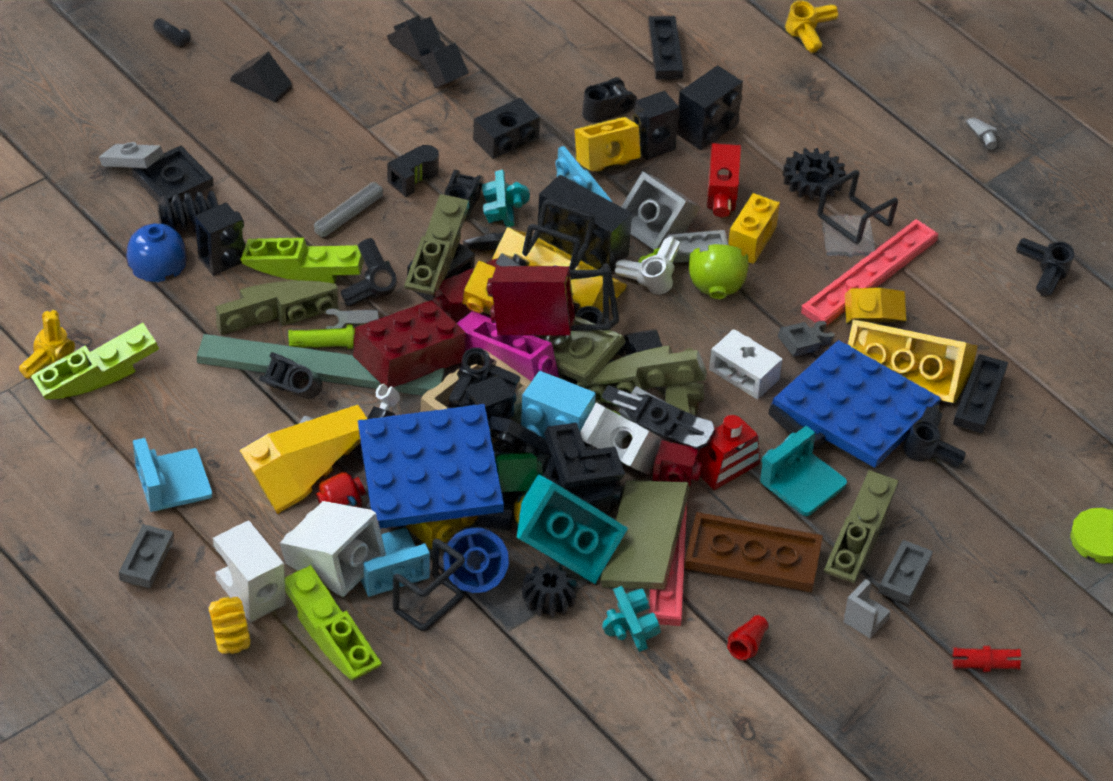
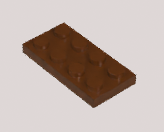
(753, 552)

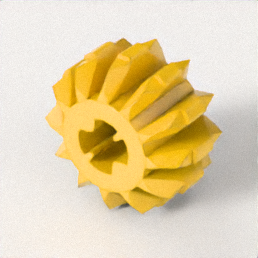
(229, 625)

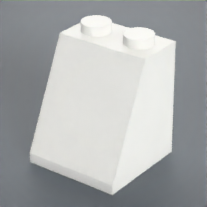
(335, 543)

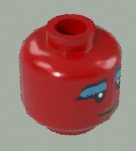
(341, 490)

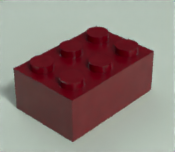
(409, 344)

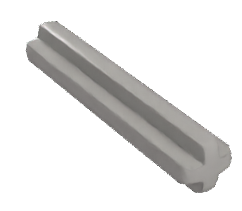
(348, 209)

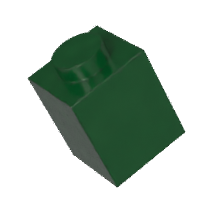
(517, 471)

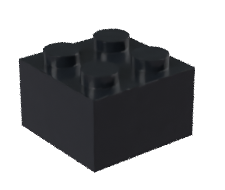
(709, 107)

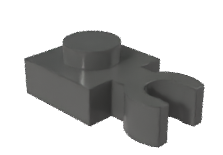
(804, 339)

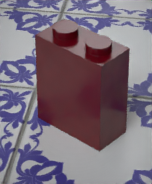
(532, 300)

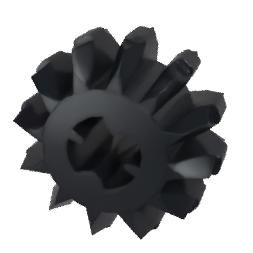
(549, 590)

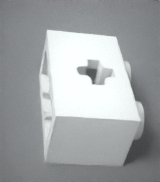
(745, 364)

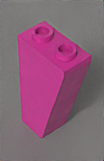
(521, 352)

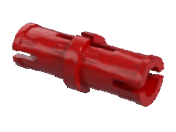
(986, 658)

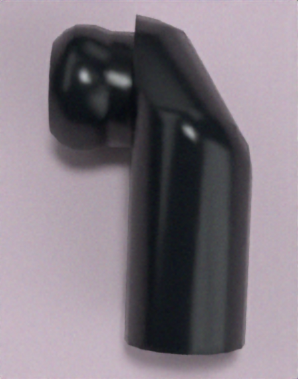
(172, 33)

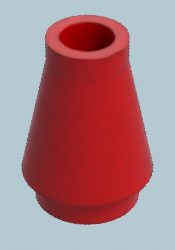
(746, 639)

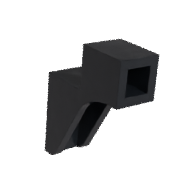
(422, 42)

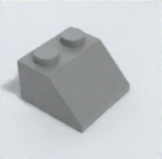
(658, 210)

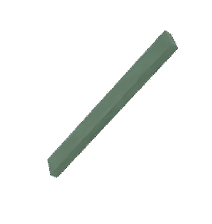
(327, 365)

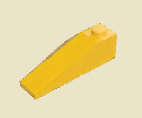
(927, 360)
(297, 456)

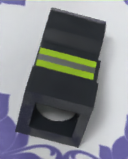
(413, 168)

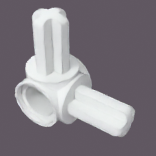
(653, 271)

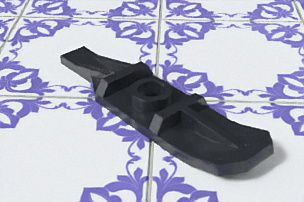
(673, 424)

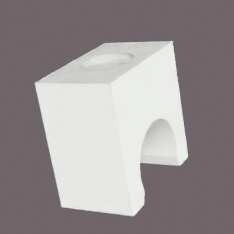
(609, 429)
(252, 570)

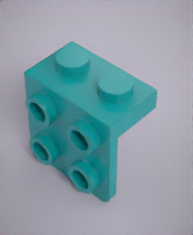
(799, 475)

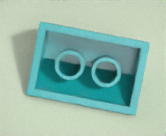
(568, 529)

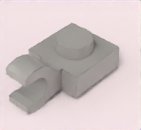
(357, 317)

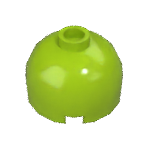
(718, 270)

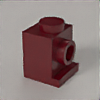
(676, 463)

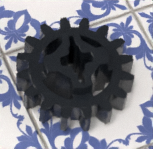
(813, 172)

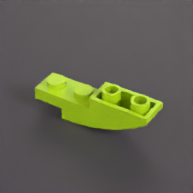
(296, 261)
(91, 370)
(329, 626)

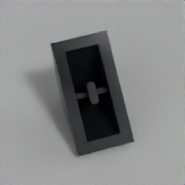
(263, 77)

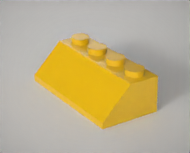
(586, 290)

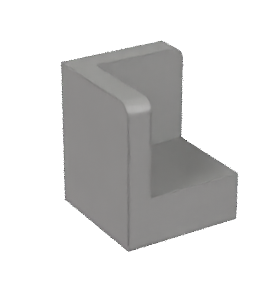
(863, 612)

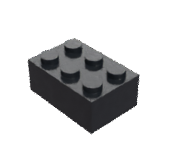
(611, 229)

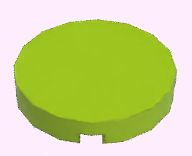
(1094, 534)

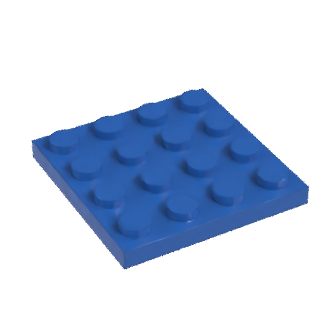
(855, 403)
(430, 466)

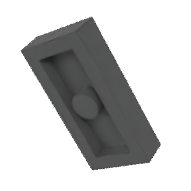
(146, 556)
(905, 572)

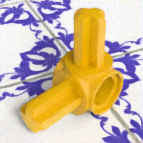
(804, 19)
(49, 345)

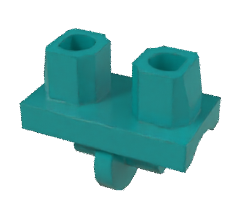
(504, 198)
(640, 629)

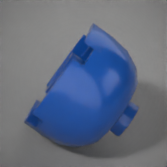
(156, 252)
(484, 560)

